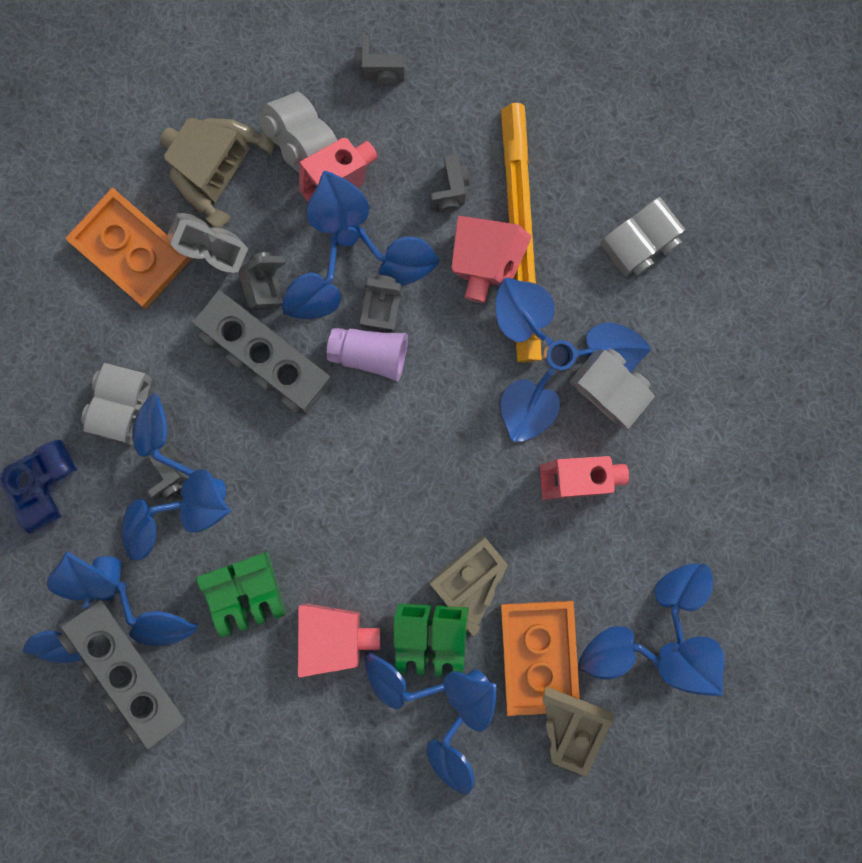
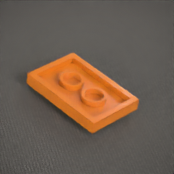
(128, 248)
(538, 653)

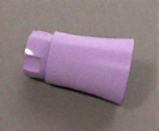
(369, 351)

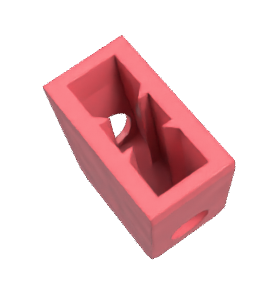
(339, 159)
(487, 253)
(575, 477)
(331, 639)

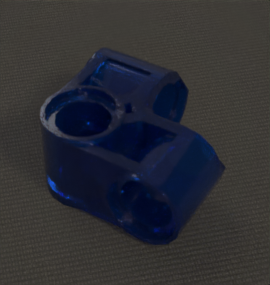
(34, 503)

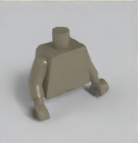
(206, 158)

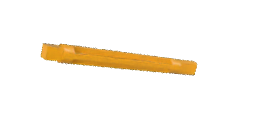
(519, 205)

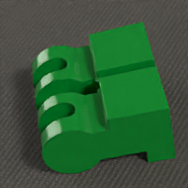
(227, 584)
(416, 632)

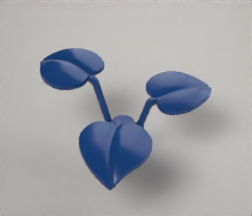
(339, 210)
(520, 312)
(201, 492)
(101, 580)
(687, 665)
(467, 693)

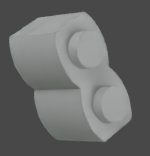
(295, 128)
(643, 237)
(198, 241)
(612, 387)
(115, 403)

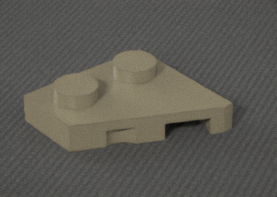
(471, 580)
(574, 730)

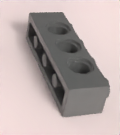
(223, 314)
(161, 713)

